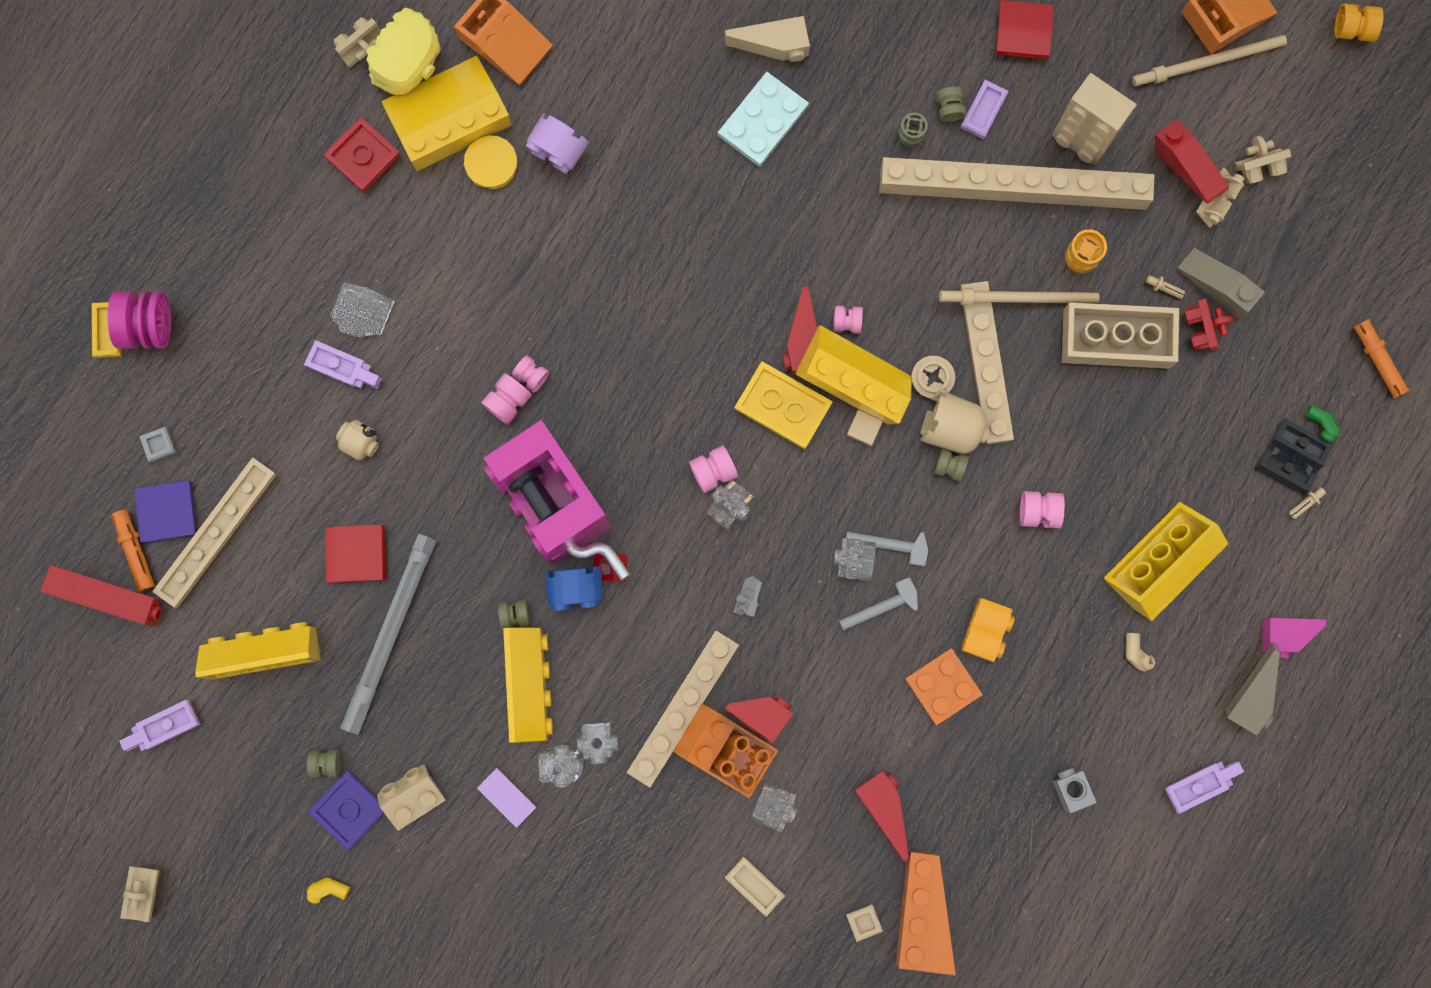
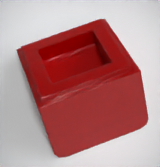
(607, 571)

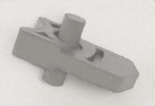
(747, 600)

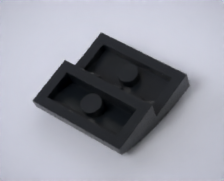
(1294, 456)

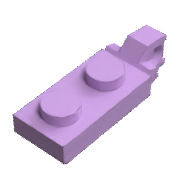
(341, 366)
(162, 727)
(1202, 785)

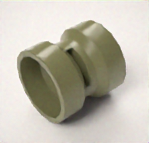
(951, 104)
(913, 135)
(950, 464)
(507, 614)
(323, 763)

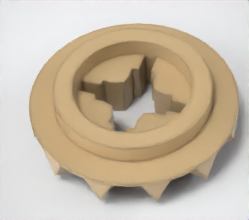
(929, 365)

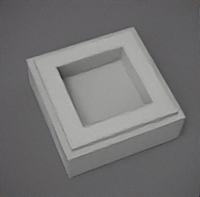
(158, 444)

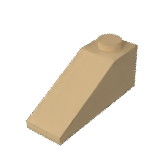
(776, 39)

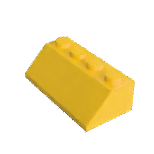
(856, 376)
(1166, 560)
(257, 652)
(526, 685)

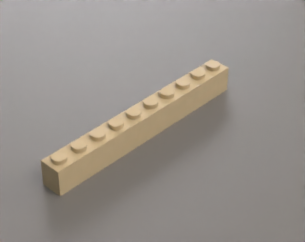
(1016, 183)

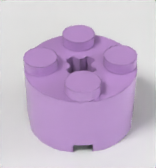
(557, 142)

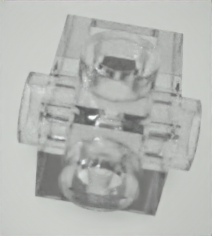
(729, 504)
(855, 559)
(589, 734)
(560, 766)
(774, 808)

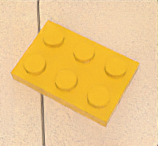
(783, 405)

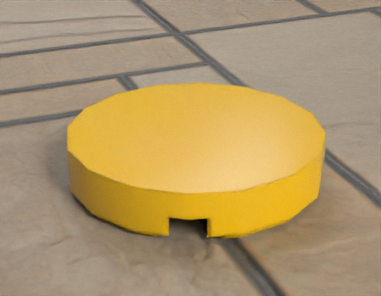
(490, 162)

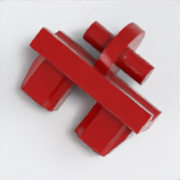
(1207, 338)

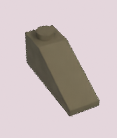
(1221, 283)
(1255, 700)

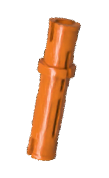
(1381, 358)
(129, 540)

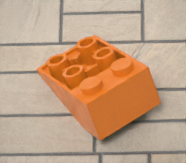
(1225, 20)
(503, 38)
(725, 750)

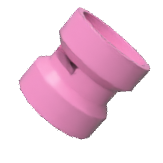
(847, 319)
(528, 373)

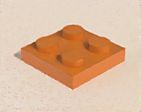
(943, 686)

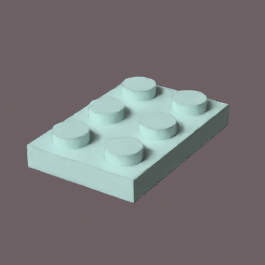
(763, 119)

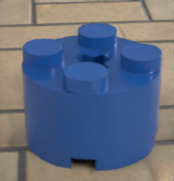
(573, 587)

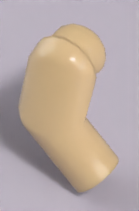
(1136, 655)

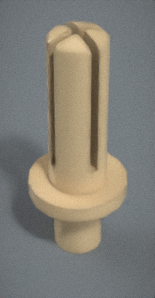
(1159, 284)
(1313, 498)

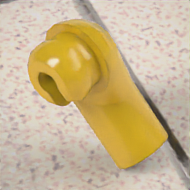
(324, 887)

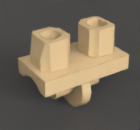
(355, 46)
(1274, 159)
(139, 894)

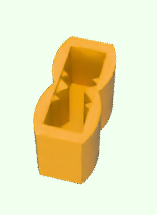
(987, 630)

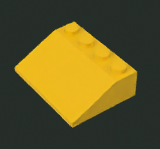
(447, 113)

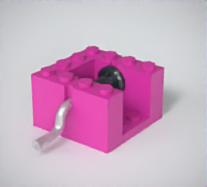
(551, 498)

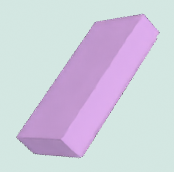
(984, 109)
(507, 797)

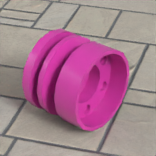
(139, 319)

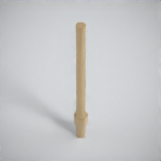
(1161, 73)
(967, 296)

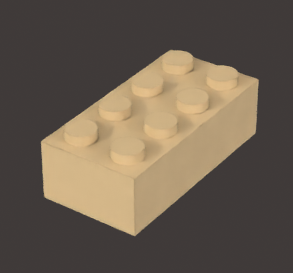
(1093, 119)
(1120, 335)

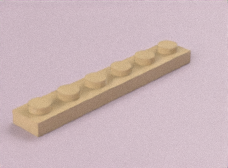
(988, 367)
(214, 533)
(682, 709)

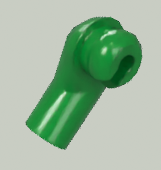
(1327, 421)

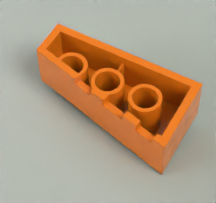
(924, 923)

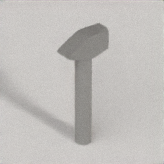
(917, 550)
(906, 595)

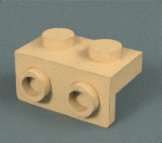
(410, 797)

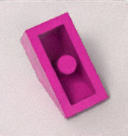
(1289, 633)

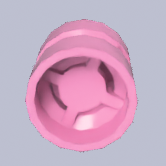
(508, 396)
(712, 469)
(1042, 509)

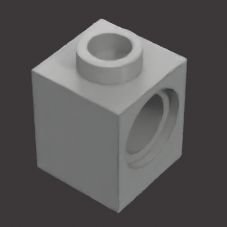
(1085, 796)

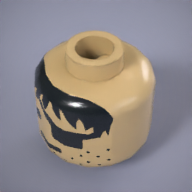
(357, 439)

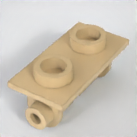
(1216, 210)

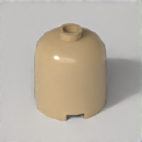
(954, 424)

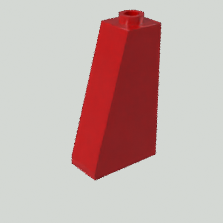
(101, 596)

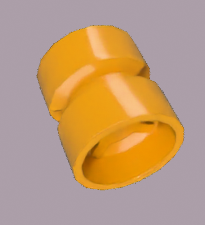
(1358, 22)
(1085, 251)

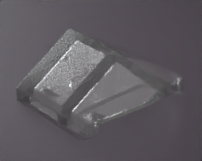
(360, 310)

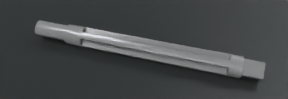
(367, 686)

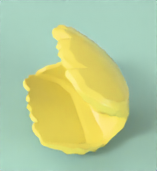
(403, 53)

